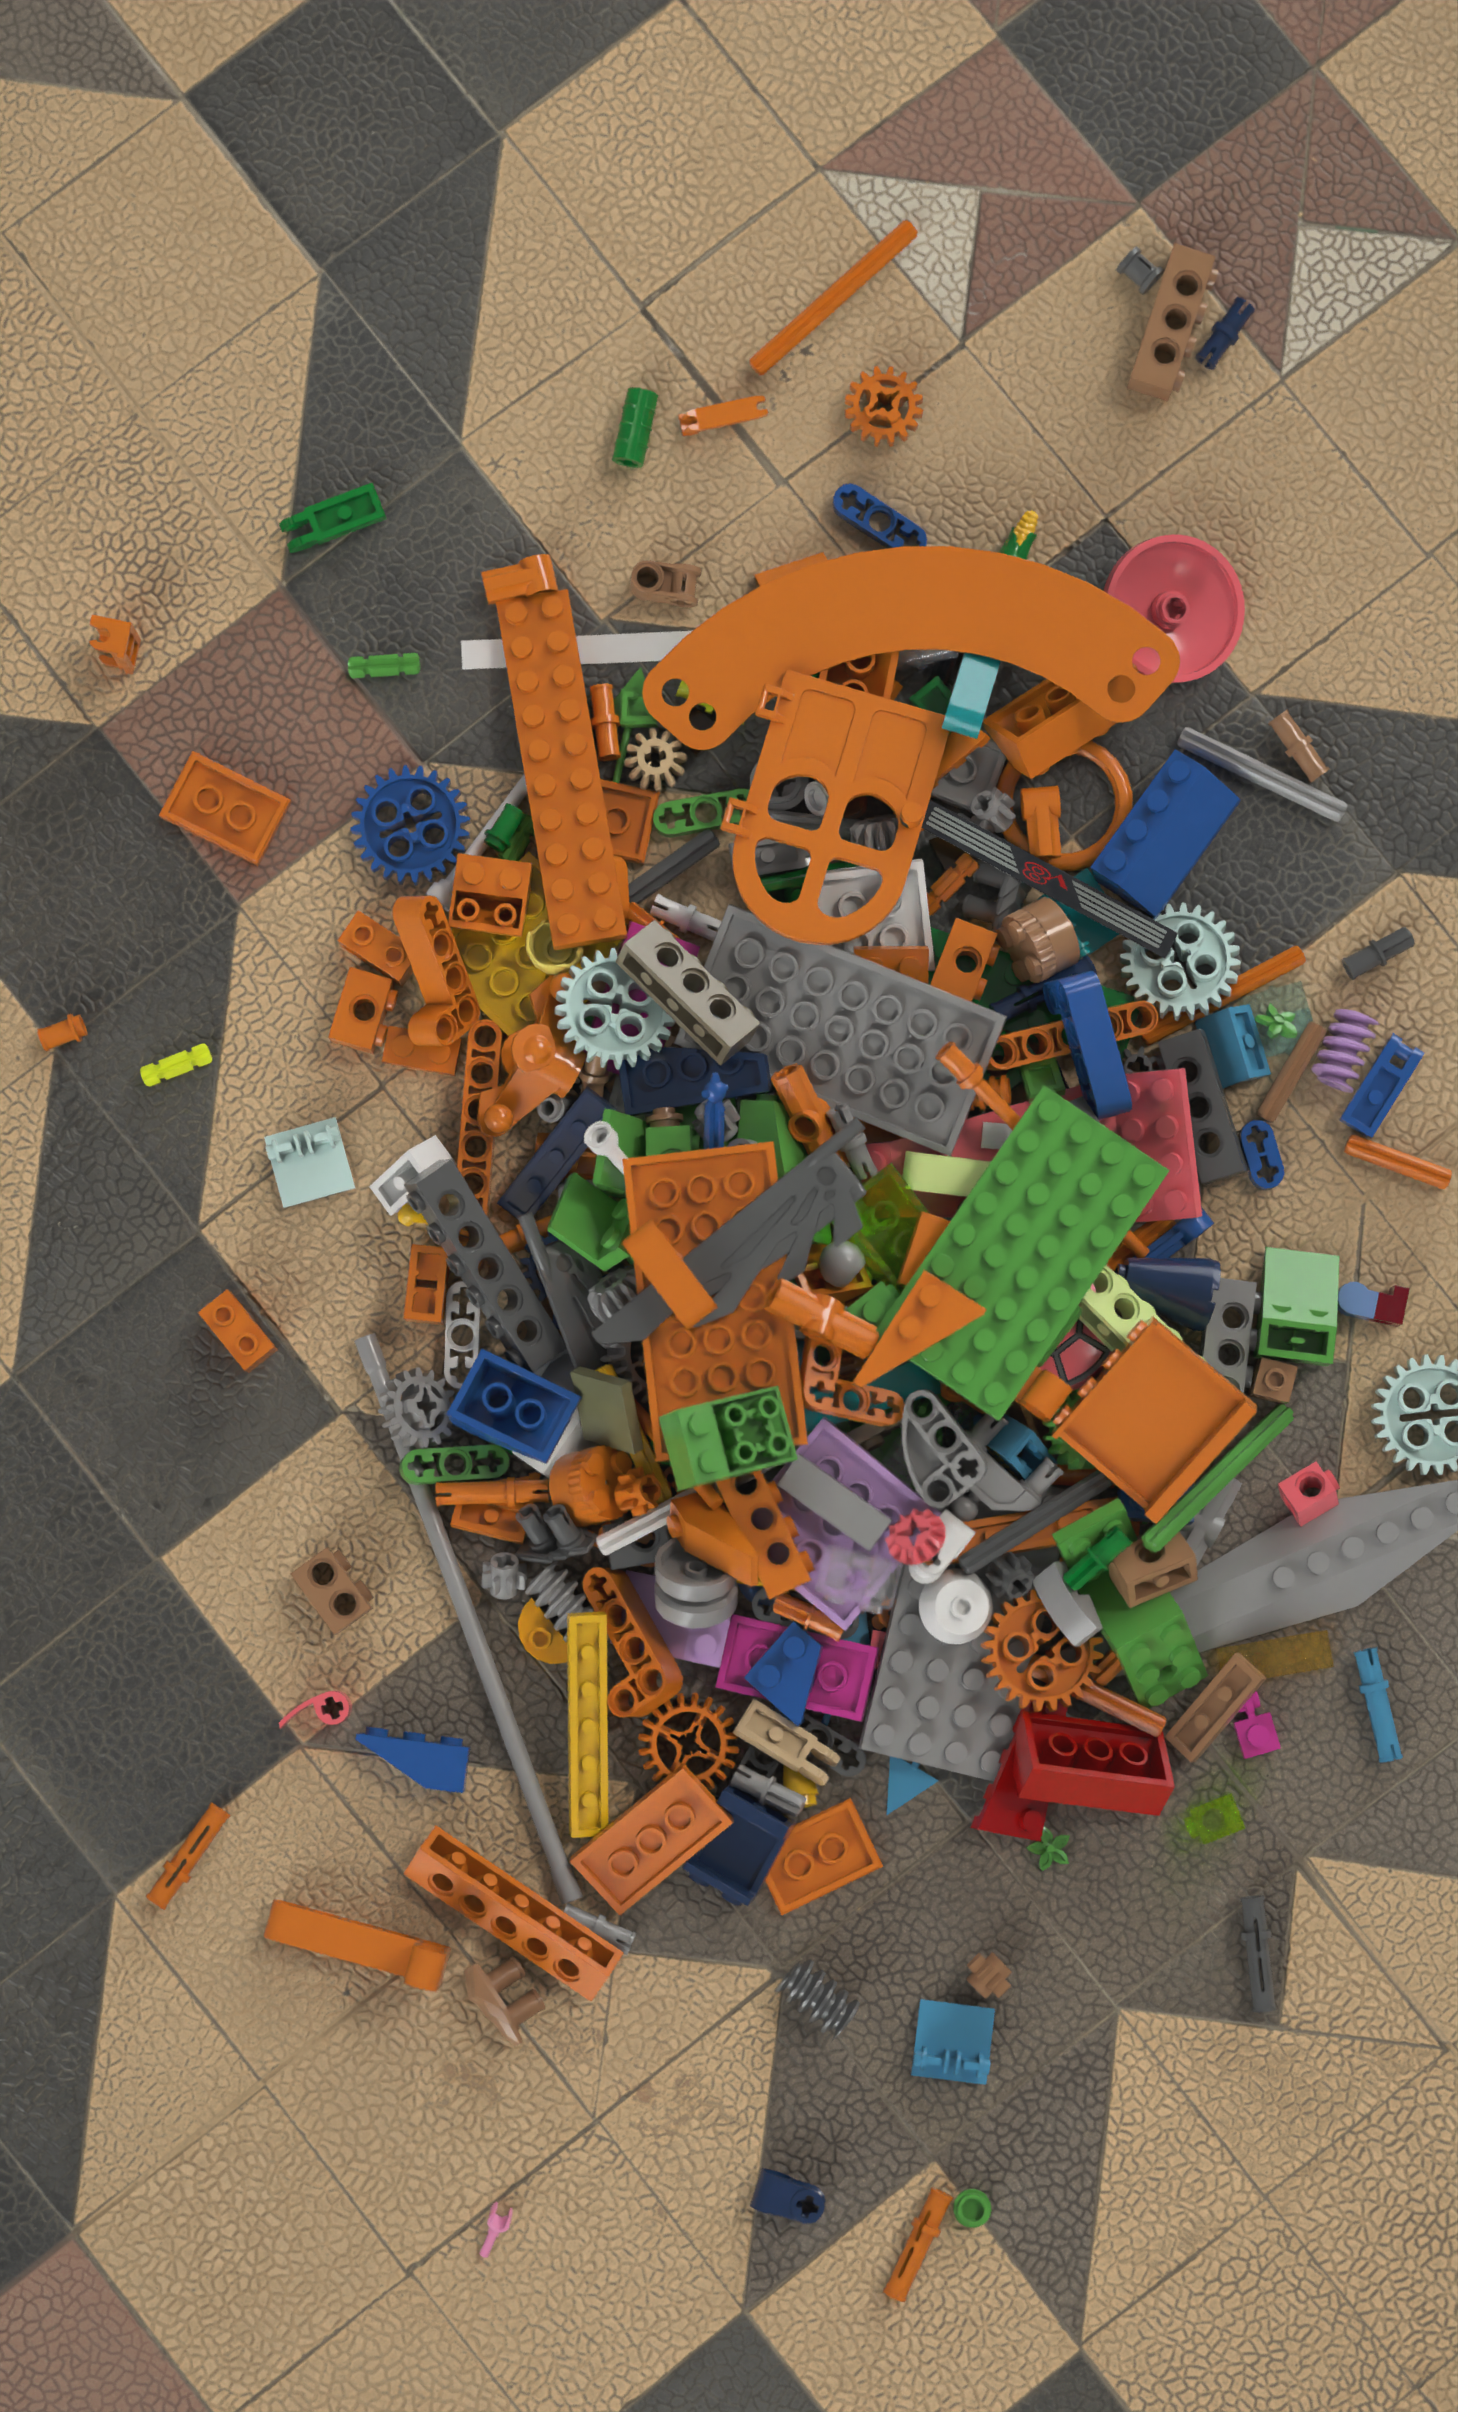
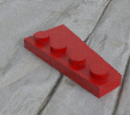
(1003, 1809)

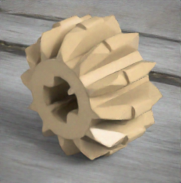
(667, 766)

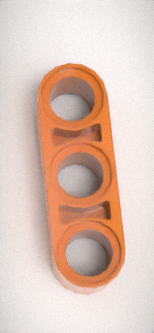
(669, 1274)

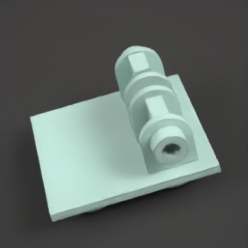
(309, 1162)

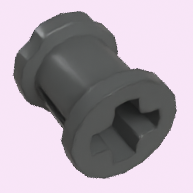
(1140, 270)

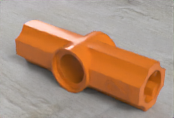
(802, 1102)
(822, 1318)

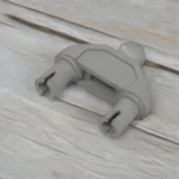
(999, 1487)

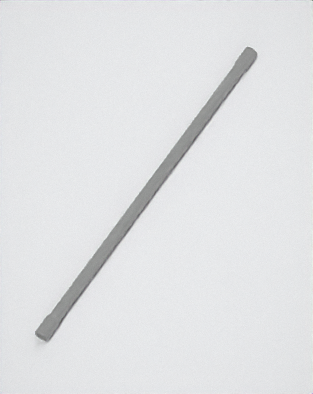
(561, 1869)

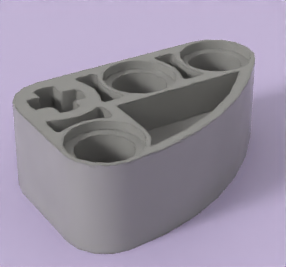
(929, 1460)

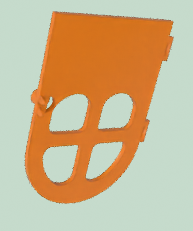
(854, 749)

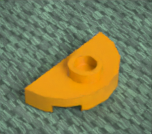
(539, 1635)

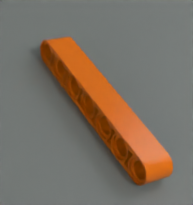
(469, 1129)

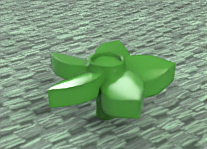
(1278, 1023)
(1050, 1849)

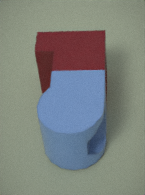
(1373, 1306)

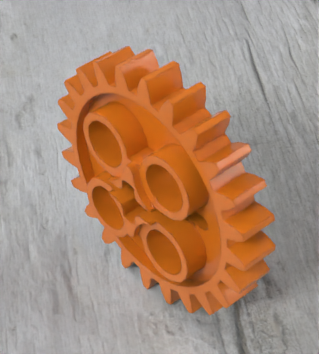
(1063, 1677)

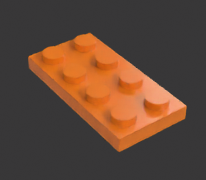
(651, 1839)

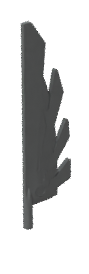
(757, 1236)
(567, 1283)

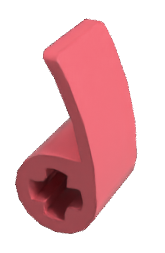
(319, 1702)

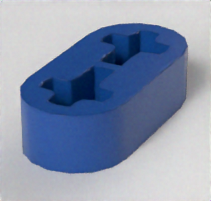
(1270, 1153)

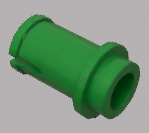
(504, 828)

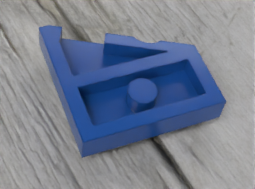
(788, 1672)

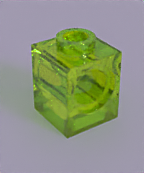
(1230, 1818)

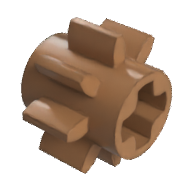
(988, 1975)

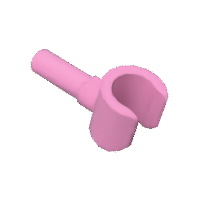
(496, 2225)

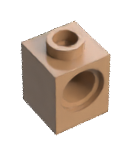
(1272, 1381)

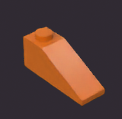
(713, 1537)

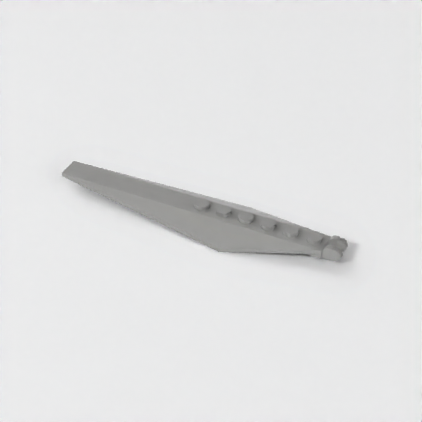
(1312, 1569)

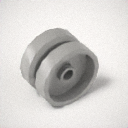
(691, 1590)

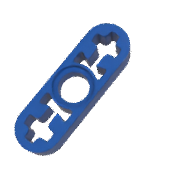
(877, 506)

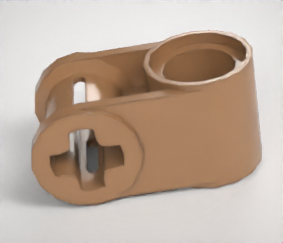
(668, 584)

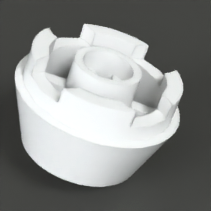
(956, 1607)

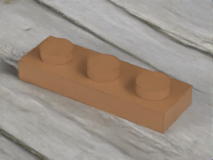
(1215, 1707)

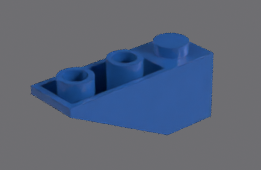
(428, 1763)

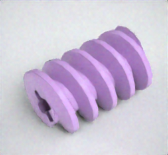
(1343, 1049)

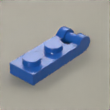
(1380, 1087)

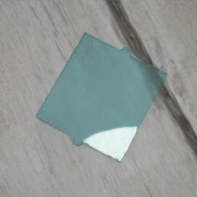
(1284, 998)

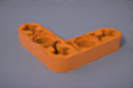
(827, 1380)

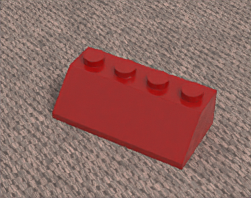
(1091, 1764)

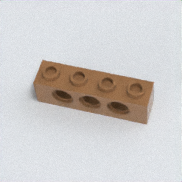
(1183, 267)

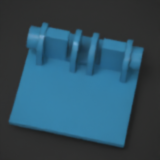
(953, 2042)

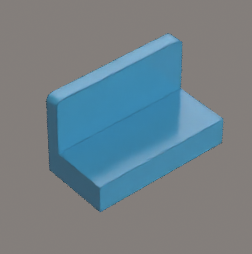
(1235, 1045)

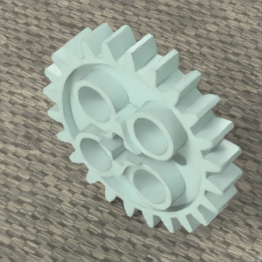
(1210, 948)
(608, 1040)
(1427, 1381)

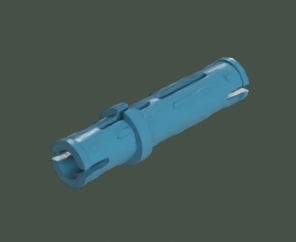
(1378, 1704)

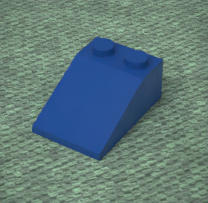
(512, 1407)

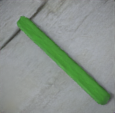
(1217, 1478)

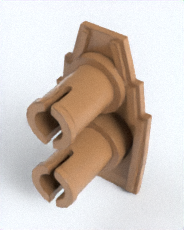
(484, 1992)

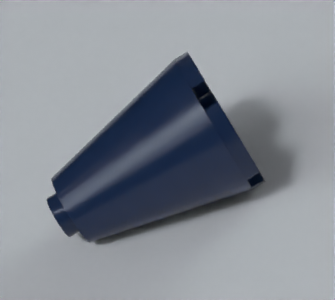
(1175, 1287)

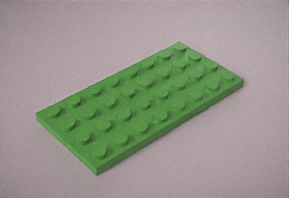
(1031, 1245)

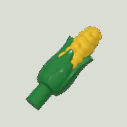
(1022, 536)

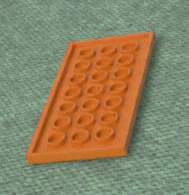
(739, 1353)

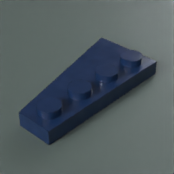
(679, 1076)

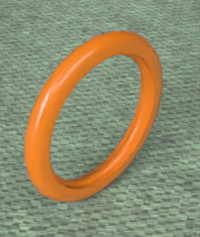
(1123, 806)

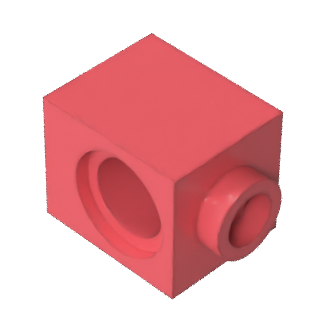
(1308, 1508)

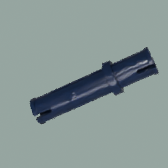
(1006, 1005)

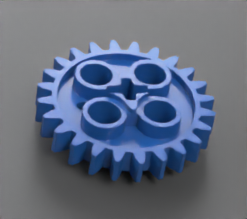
(399, 794)

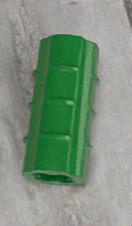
(635, 427)

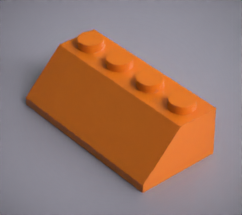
(1050, 724)

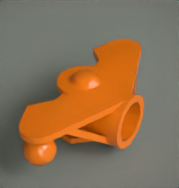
(535, 1063)

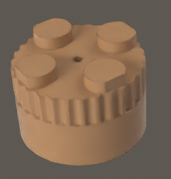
(1039, 940)

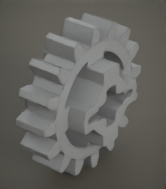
(418, 1408)

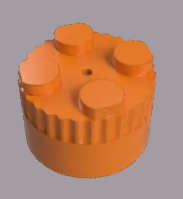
(587, 1483)

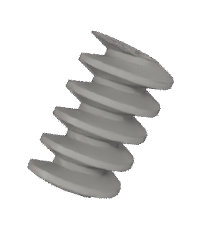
(557, 1595)

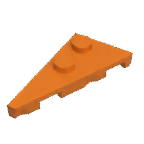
(926, 1317)

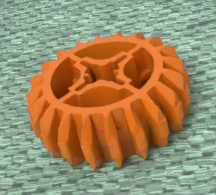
(702, 1714)

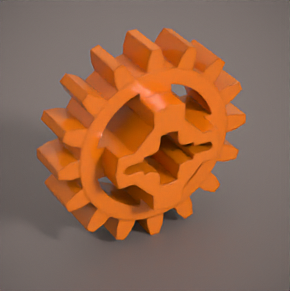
(876, 393)

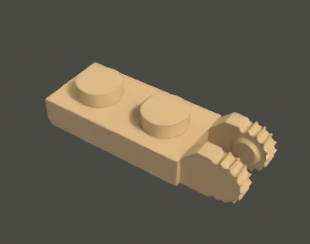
(784, 1741)

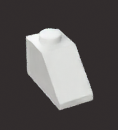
(390, 1187)

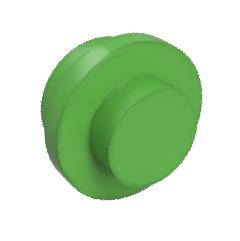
(972, 2208)

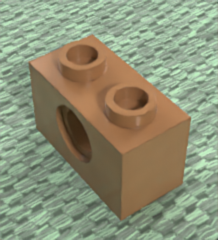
(1146, 1575)

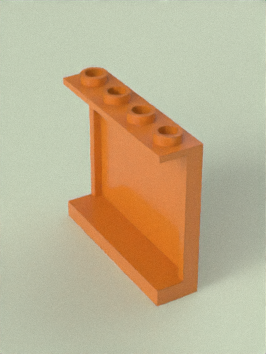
(1154, 1417)

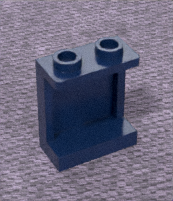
(745, 1851)

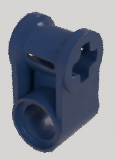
(779, 2196)

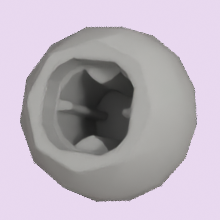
(841, 1263)

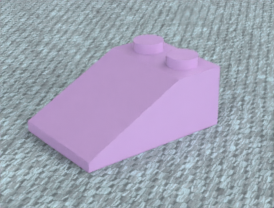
(684, 1643)

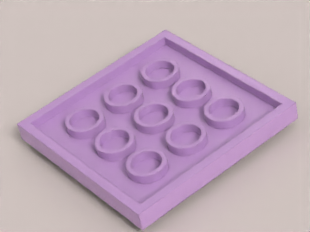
(862, 1474)

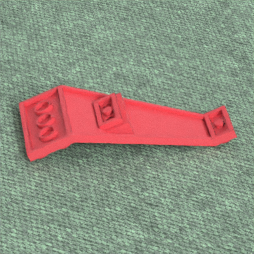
(1155, 1125)

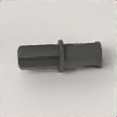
(1378, 952)

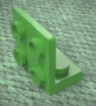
(591, 1222)

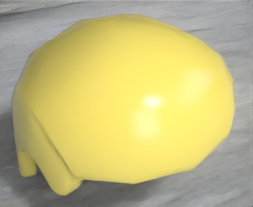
(542, 954)

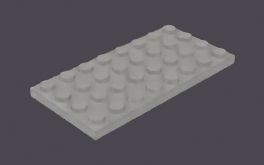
(854, 1028)
(935, 1695)

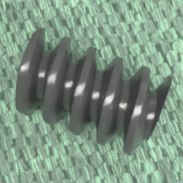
(818, 1997)

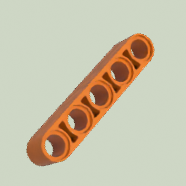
(1050, 1038)

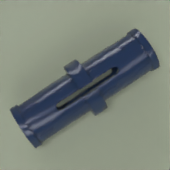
(1225, 333)

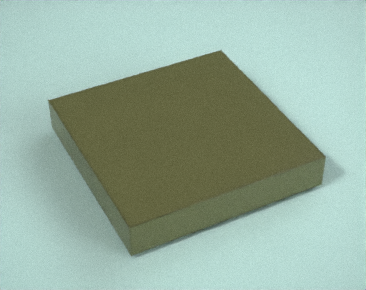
(607, 1410)

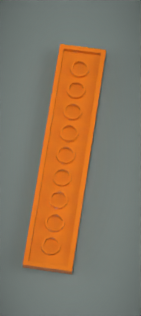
(561, 770)

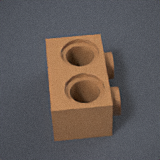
(325, 1596)

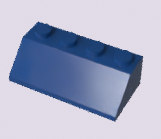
(1165, 834)

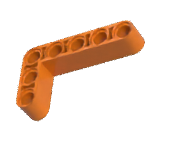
(414, 1958)

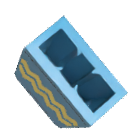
(1010, 1442)

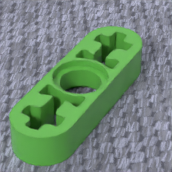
(677, 810)
(482, 1472)

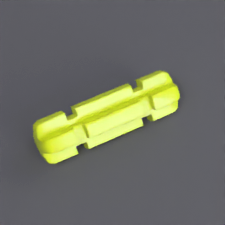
(176, 1065)

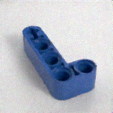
(1091, 1042)

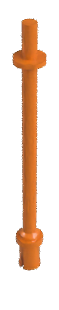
(970, 1076)

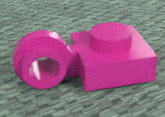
(1256, 1732)

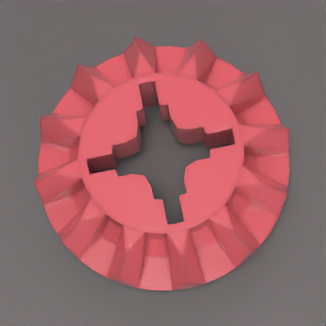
(927, 1542)

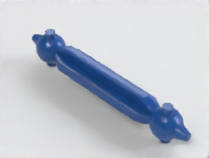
(714, 1112)

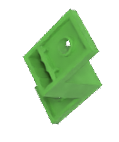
(1140, 1636)

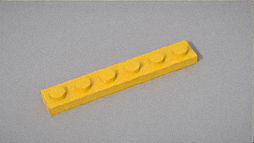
(587, 1723)

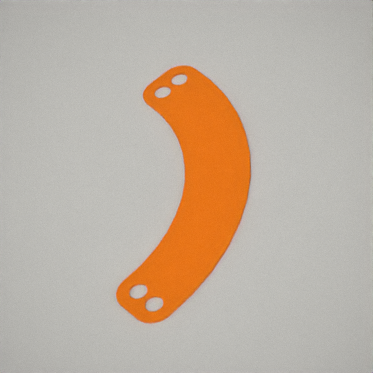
(910, 602)

